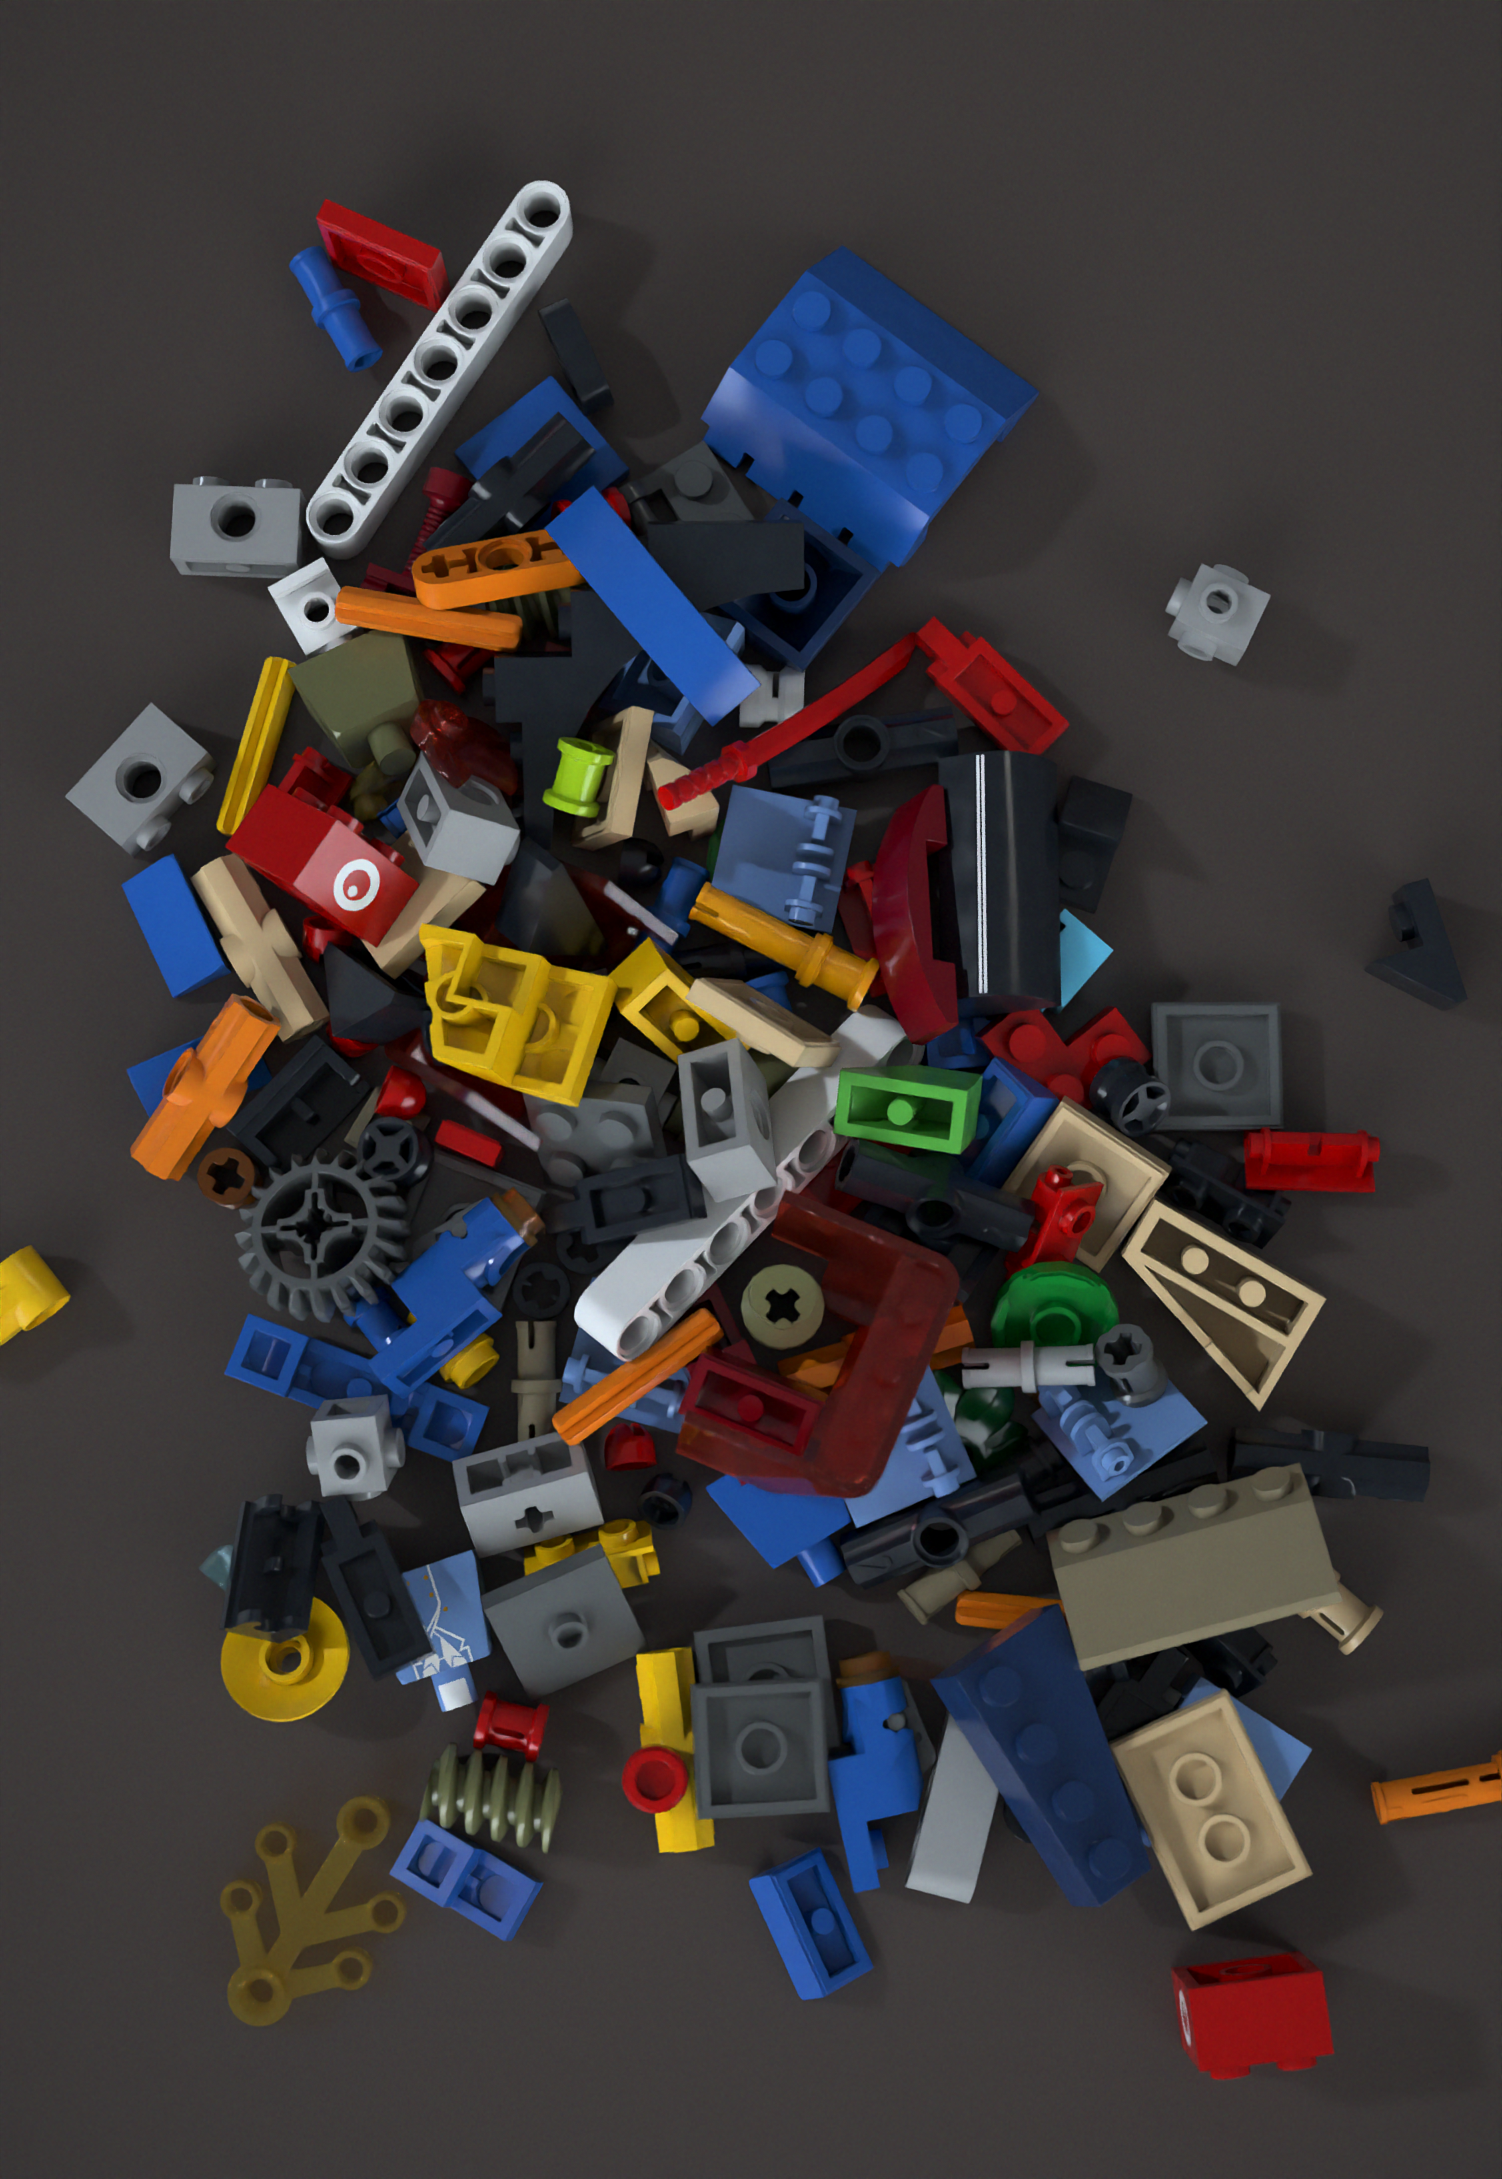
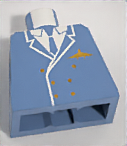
(456, 1622)

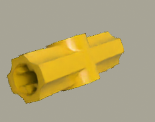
(666, 1706)

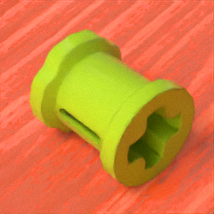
(578, 777)

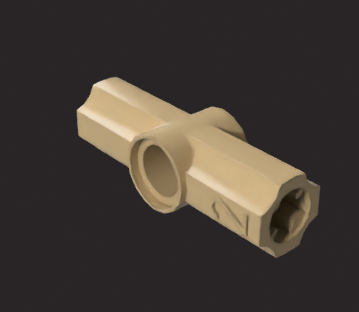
(260, 946)

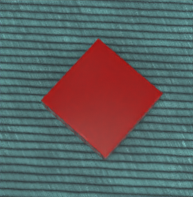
(470, 1144)

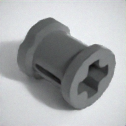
(1120, 1361)

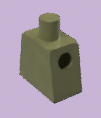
(365, 698)

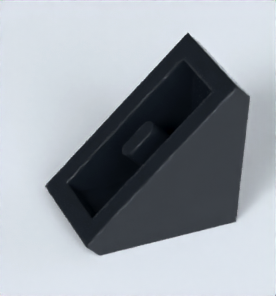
(544, 909)
(368, 1001)

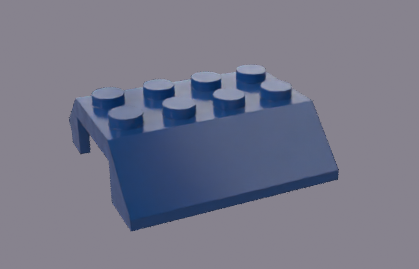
(862, 407)

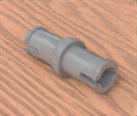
(1028, 1366)

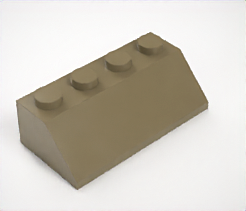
(1192, 1566)

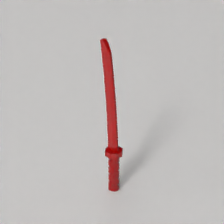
(741, 759)

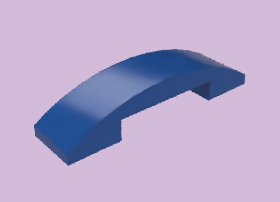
(652, 606)
(318, 1371)

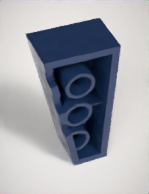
(1047, 1753)

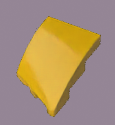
(513, 1015)

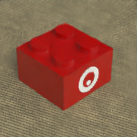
(324, 861)
(1252, 2013)

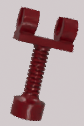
(446, 495)

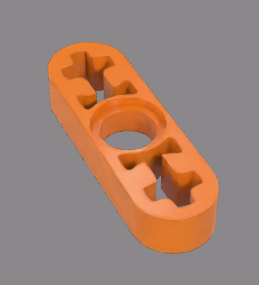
(465, 575)

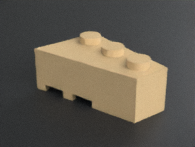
(1225, 1295)

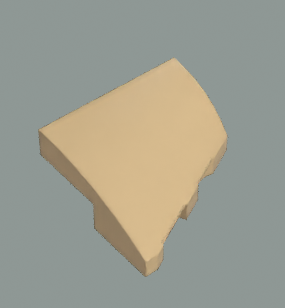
(695, 816)

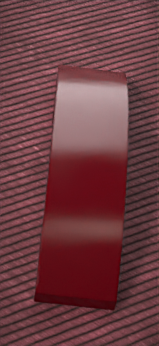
(917, 985)

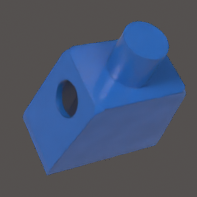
(786, 1525)

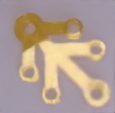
(304, 1919)

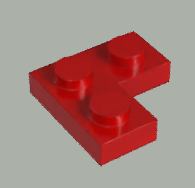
(1060, 1066)

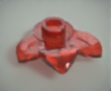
(463, 746)

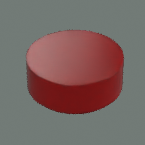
(655, 1778)

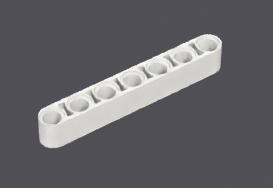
(442, 341)
(675, 1265)

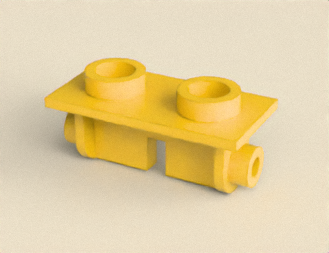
(623, 1540)

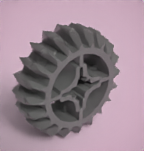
(276, 1231)

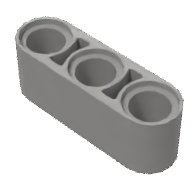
(952, 1820)

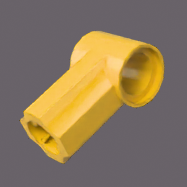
(27, 1293)

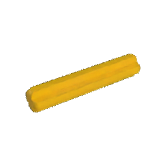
(257, 743)

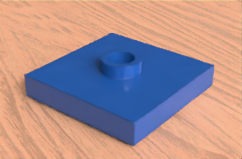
(522, 421)

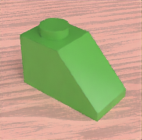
(909, 1106)

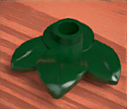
(983, 1421)

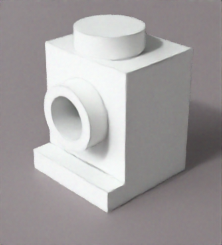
(303, 594)

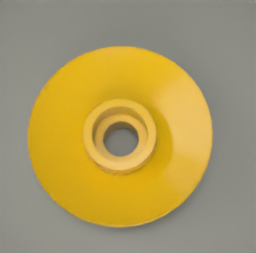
(255, 1673)

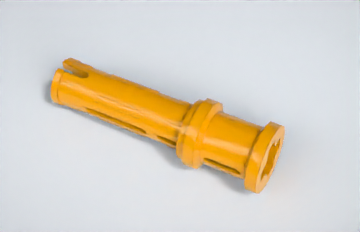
(812, 958)

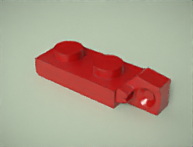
(989, 690)

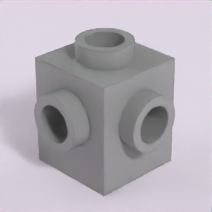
(1216, 613)
(639, 1067)
(355, 1447)

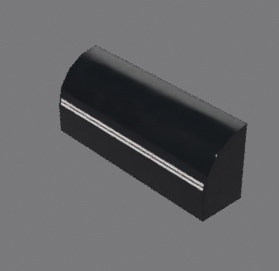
(1001, 881)

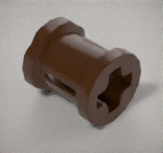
(214, 1188)

